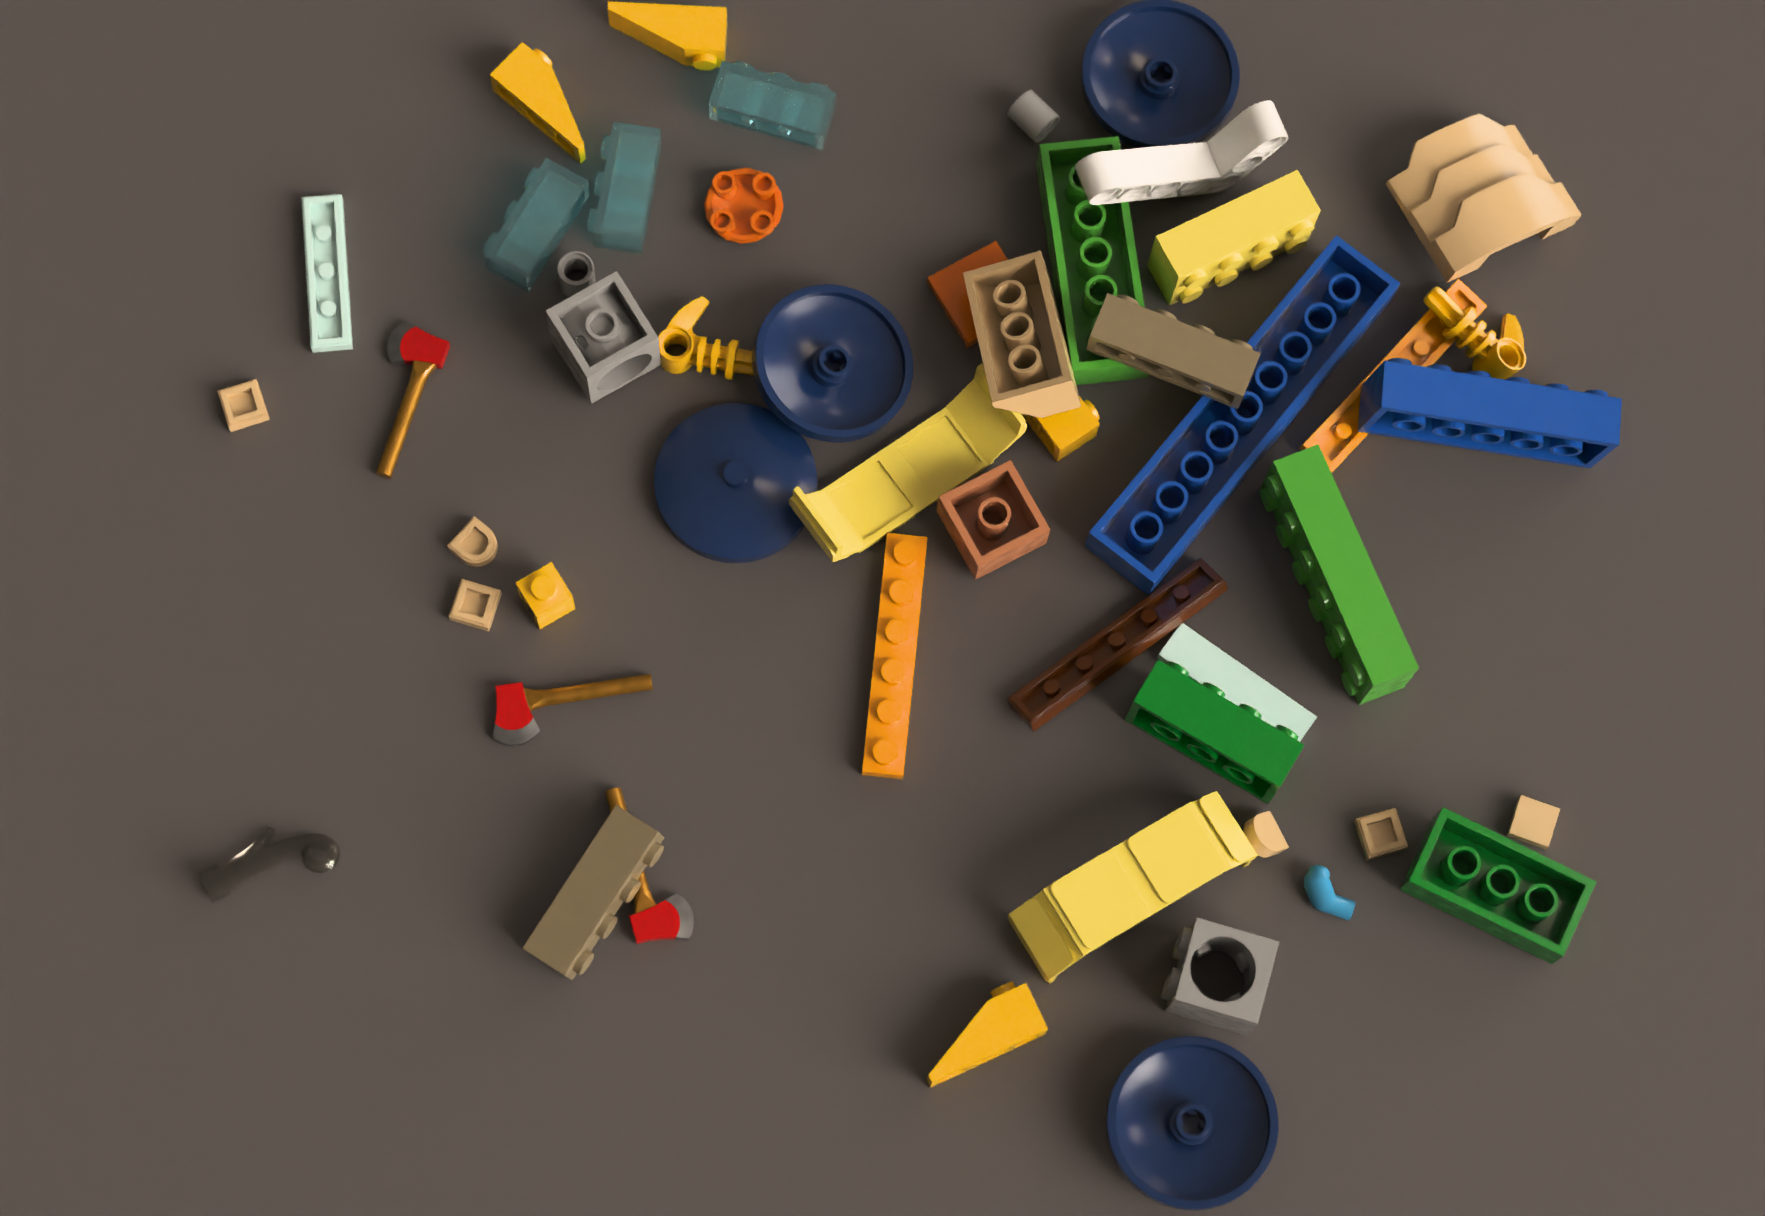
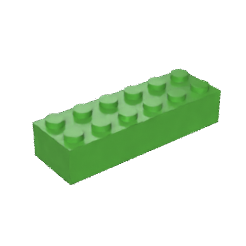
(1088, 254)
(1337, 575)

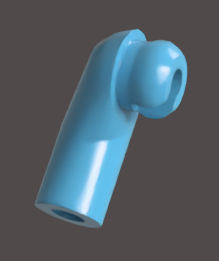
(1323, 896)

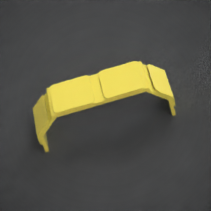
(909, 472)
(1130, 883)

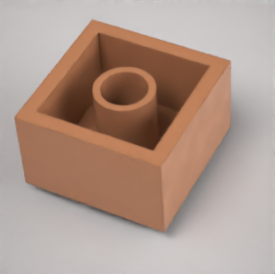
(993, 519)

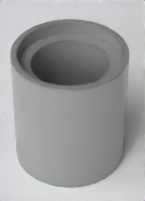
(1033, 116)
(575, 261)

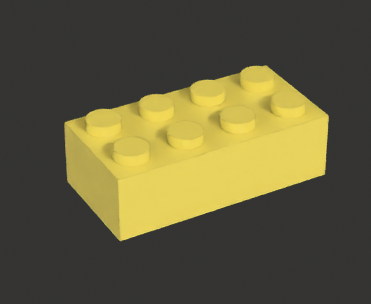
(1233, 238)

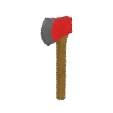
(425, 353)
(514, 703)
(652, 921)

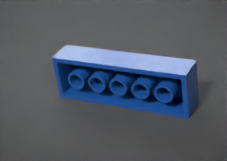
(1489, 413)

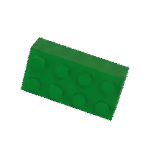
(1214, 730)
(1498, 886)

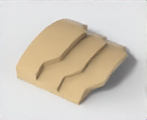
(1478, 193)

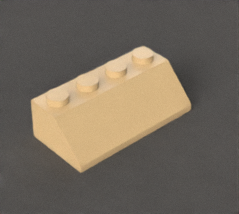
(1021, 337)

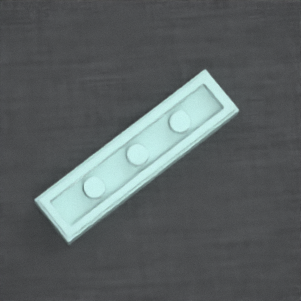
(327, 273)
(1241, 685)

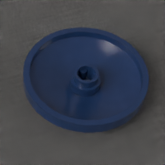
(1160, 74)
(832, 363)
(730, 480)
(1192, 1123)

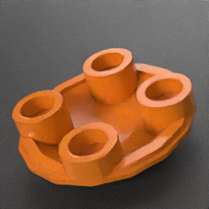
(743, 205)

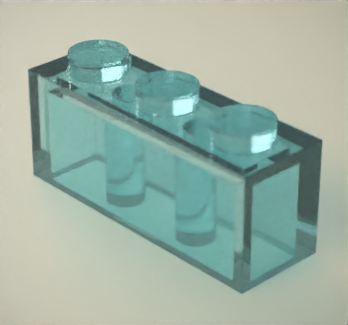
(772, 104)
(625, 187)
(535, 224)

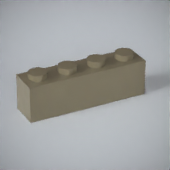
(1173, 350)
(594, 893)

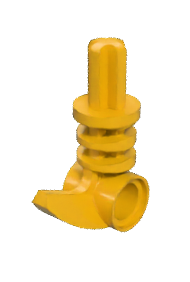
(698, 351)
(1495, 356)

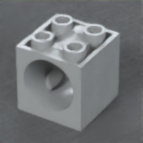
(603, 337)
(1254, 959)

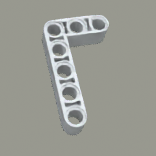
(1184, 168)

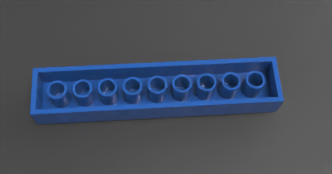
(1220, 444)

